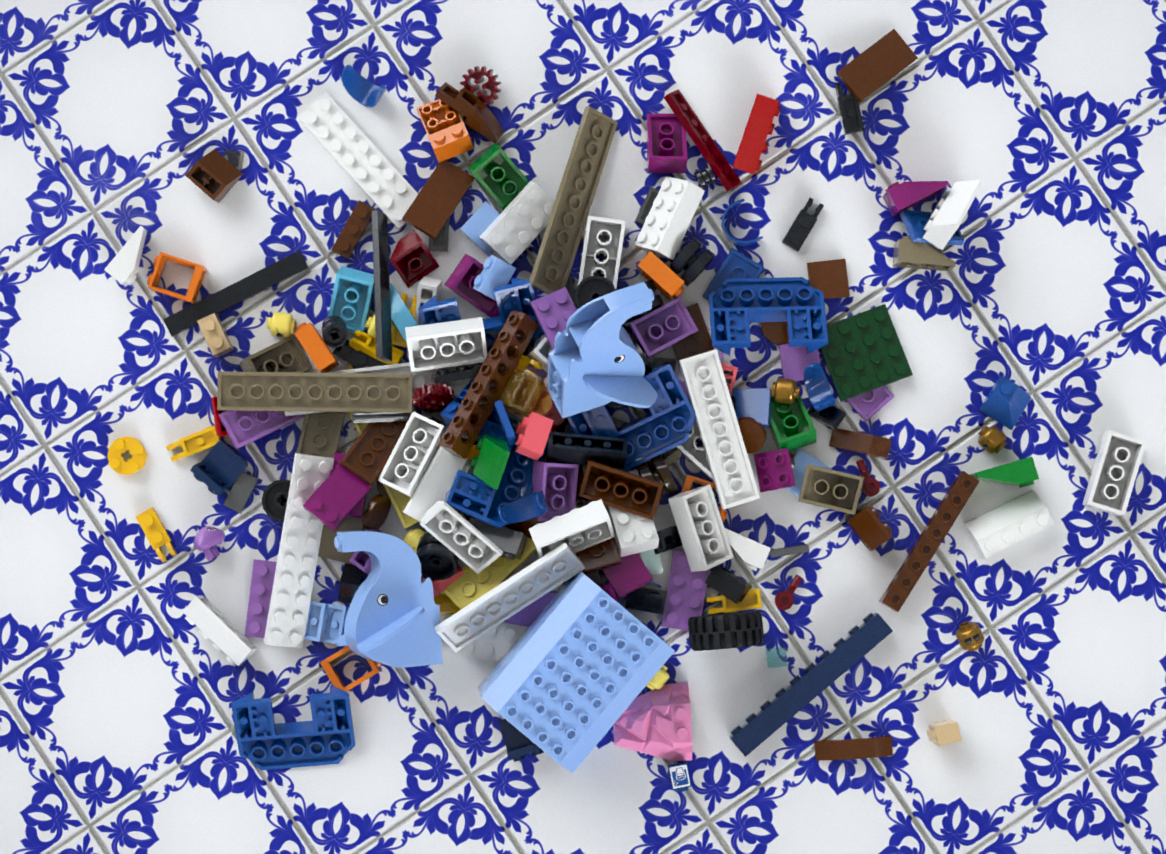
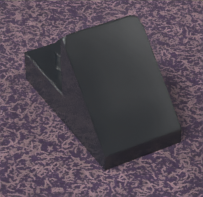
(829, 417)

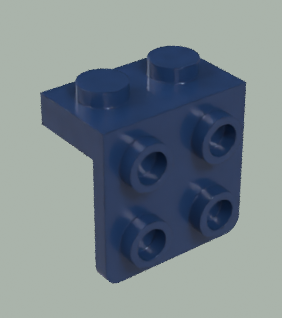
(219, 468)
(517, 743)

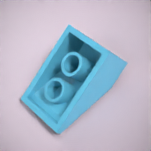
(352, 297)

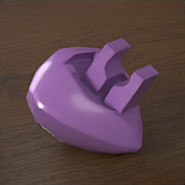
(207, 539)

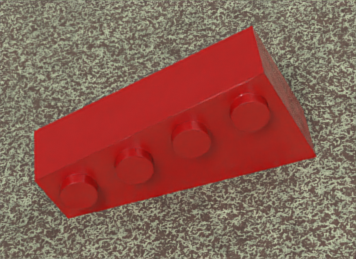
(755, 134)

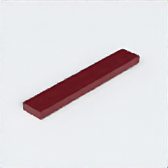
(702, 140)

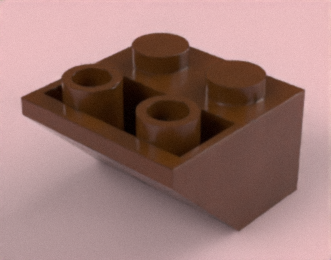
(214, 175)
(869, 527)

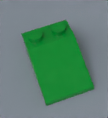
(498, 175)
(791, 425)
(490, 460)
(1014, 473)

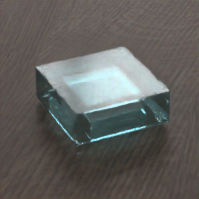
(776, 657)

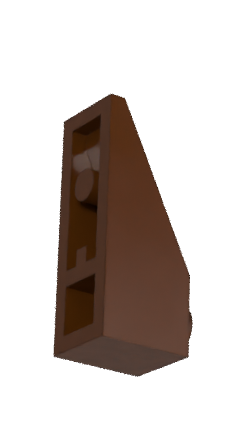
(860, 443)

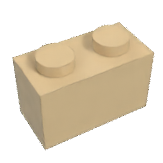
(215, 335)
(944, 732)

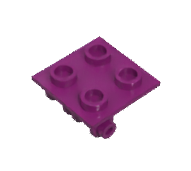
(774, 470)

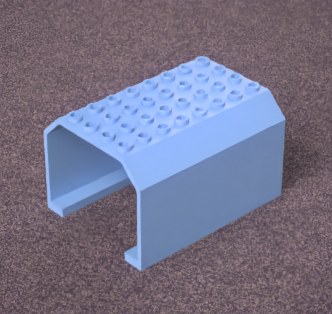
(574, 671)

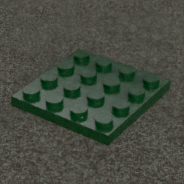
(864, 353)

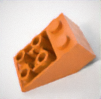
(444, 130)

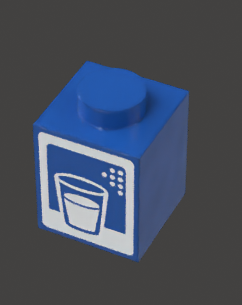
(679, 776)

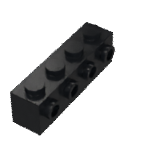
(582, 448)

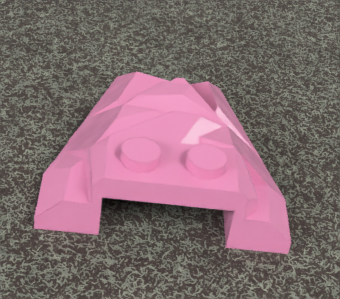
(658, 724)

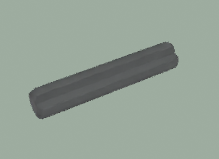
(369, 417)

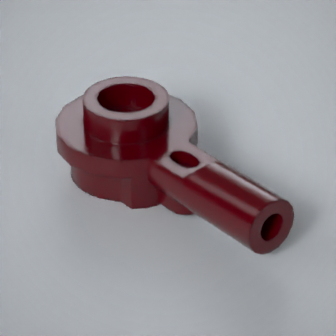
(870, 485)
(784, 599)

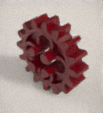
(478, 75)
(433, 397)

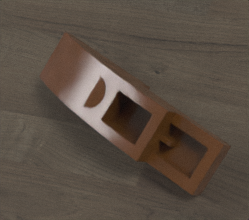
(477, 113)

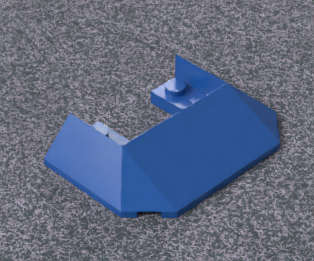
(508, 298)
(767, 300)
(653, 433)
(479, 499)
(294, 743)

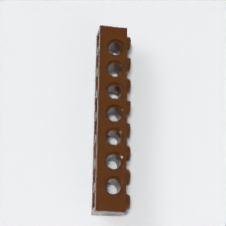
(488, 384)
(929, 541)

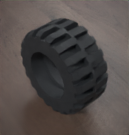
(725, 630)

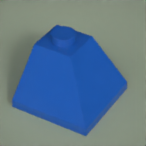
(1005, 402)

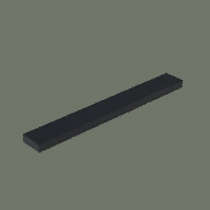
(381, 286)
(236, 293)

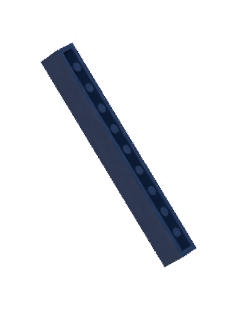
(810, 684)

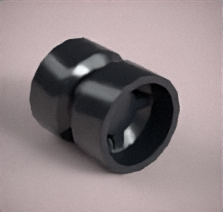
(334, 331)

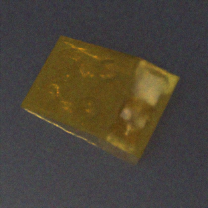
(522, 392)

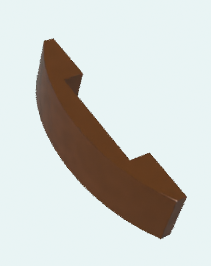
(853, 748)

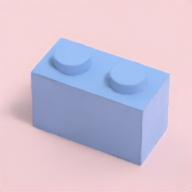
(494, 275)

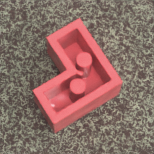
(533, 435)

